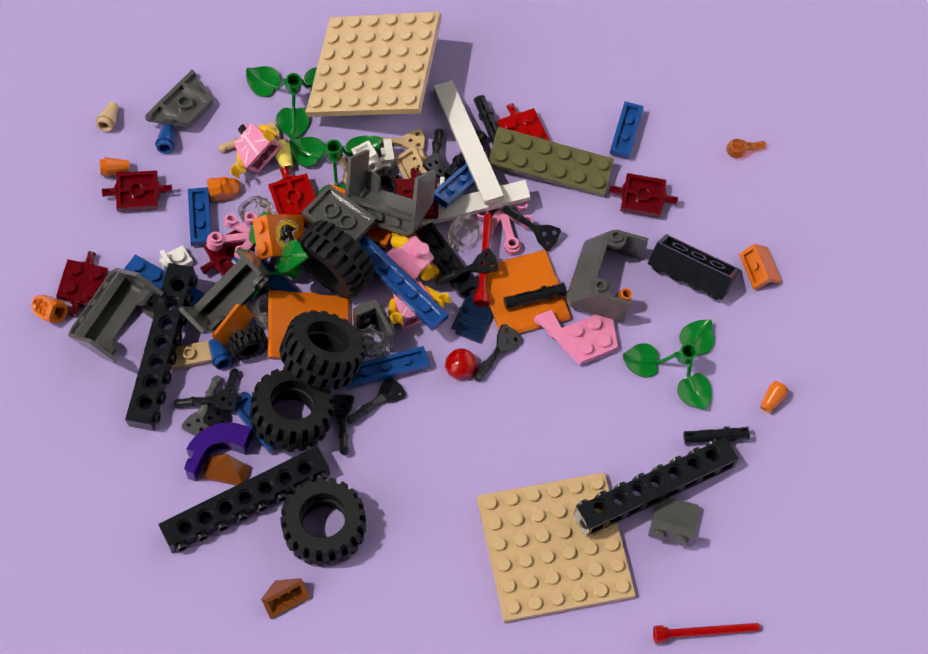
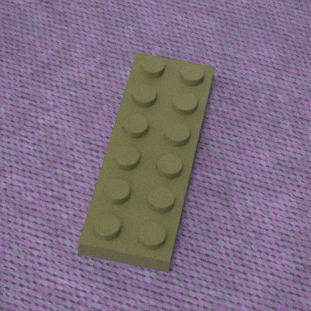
(551, 162)

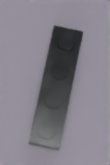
(446, 259)

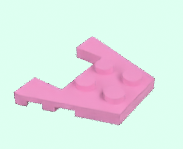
(584, 339)

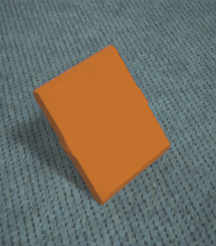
(519, 276)
(286, 305)

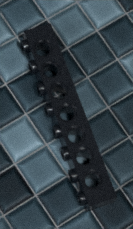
(147, 419)
(231, 498)
(593, 522)

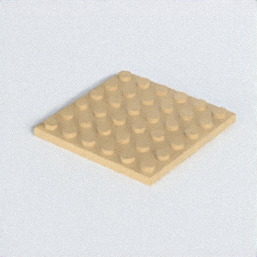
(374, 64)
(543, 557)

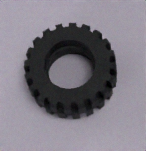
(336, 259)
(322, 350)
(285, 432)
(318, 495)

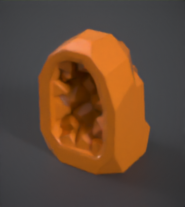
(223, 188)
(49, 308)

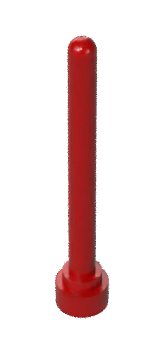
(482, 296)
(662, 633)

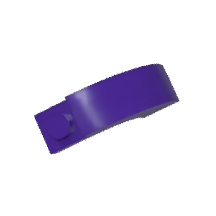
(216, 438)

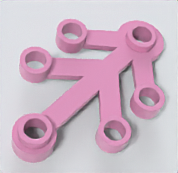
(499, 215)
(216, 240)

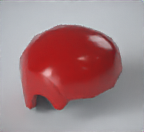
(461, 364)

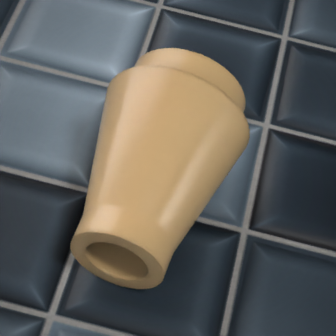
(107, 118)

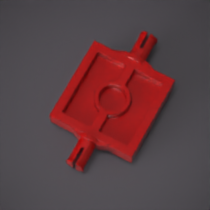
(523, 122)
(291, 193)

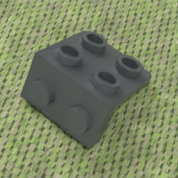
(372, 313)
(674, 521)

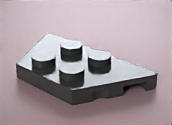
(182, 103)

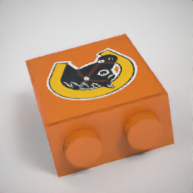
(274, 232)

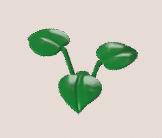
(265, 79)
(309, 149)
(289, 263)
(696, 339)

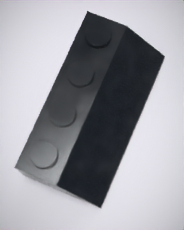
(693, 267)

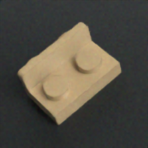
(411, 159)

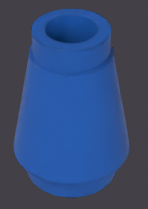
(166, 141)
(220, 355)

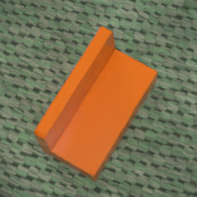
(759, 266)
(235, 320)

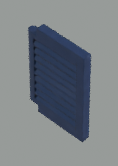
(472, 320)

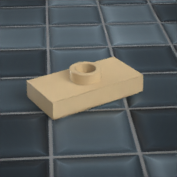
(192, 355)

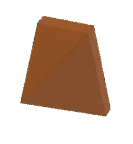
(225, 470)
(284, 596)

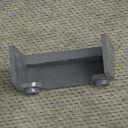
(389, 209)
(232, 289)
(593, 293)
(110, 310)

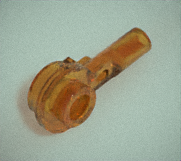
(737, 147)

